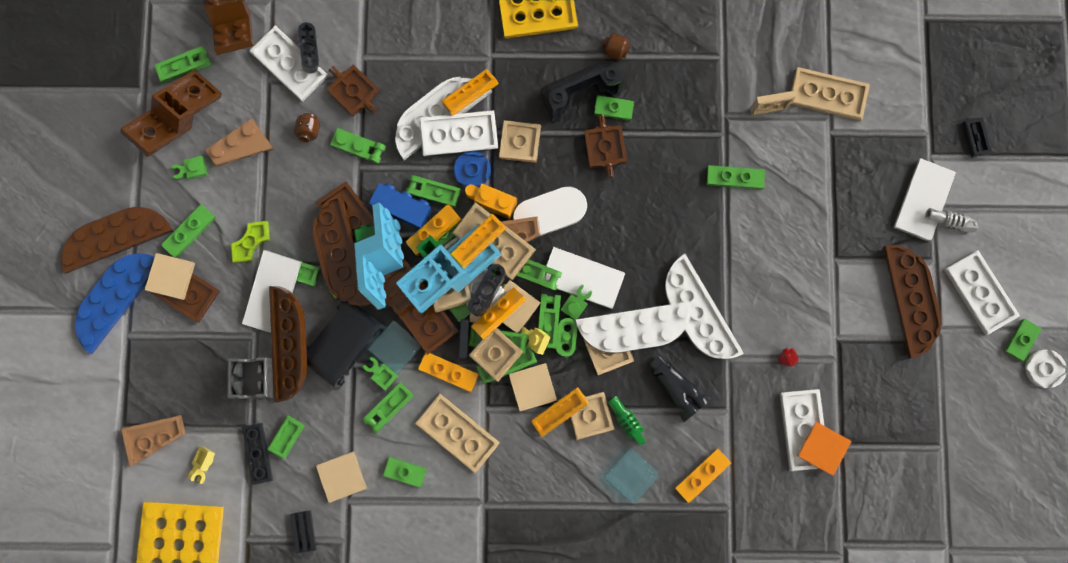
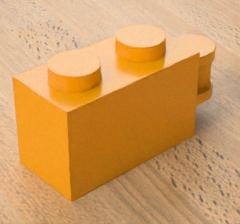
(492, 200)

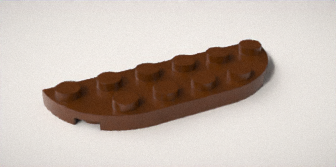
(111, 236)
(336, 251)
(914, 299)
(287, 343)

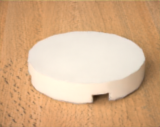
(1045, 368)

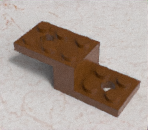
(230, 24)
(171, 113)

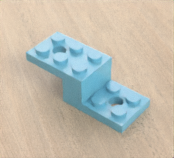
(378, 256)
(443, 274)

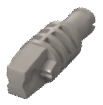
(952, 220)

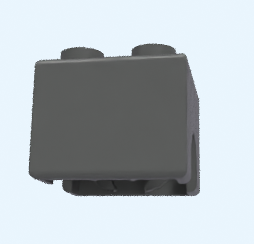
(250, 378)

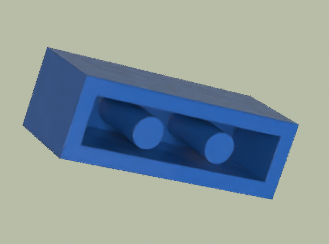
(402, 205)

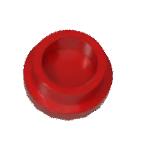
(788, 357)

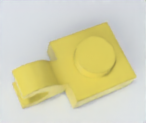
(537, 339)
(201, 463)

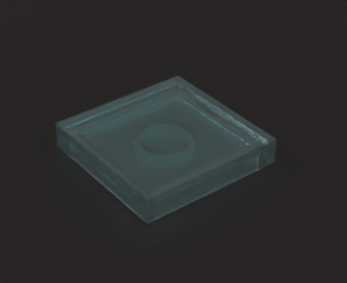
(395, 347)
(632, 475)

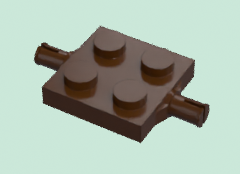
(353, 90)
(605, 146)
(394, 295)

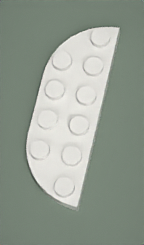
(408, 128)
(706, 325)
(636, 328)

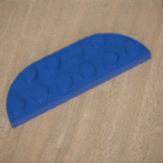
(111, 298)

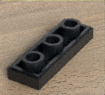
(259, 466)

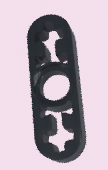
(308, 41)
(489, 275)

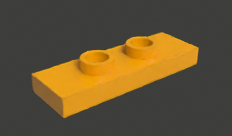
(469, 92)
(436, 227)
(478, 241)
(498, 313)
(448, 372)
(560, 412)
(703, 475)

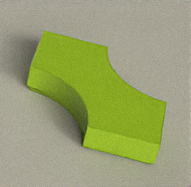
(255, 235)

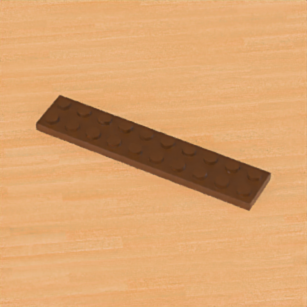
(429, 327)

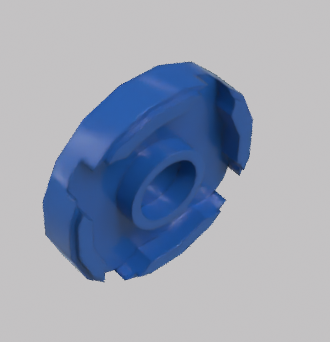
(472, 169)

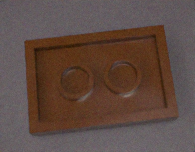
(197, 300)

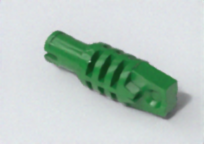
(627, 421)

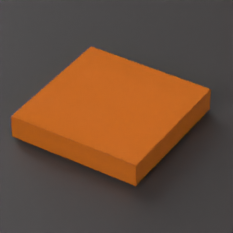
(824, 448)

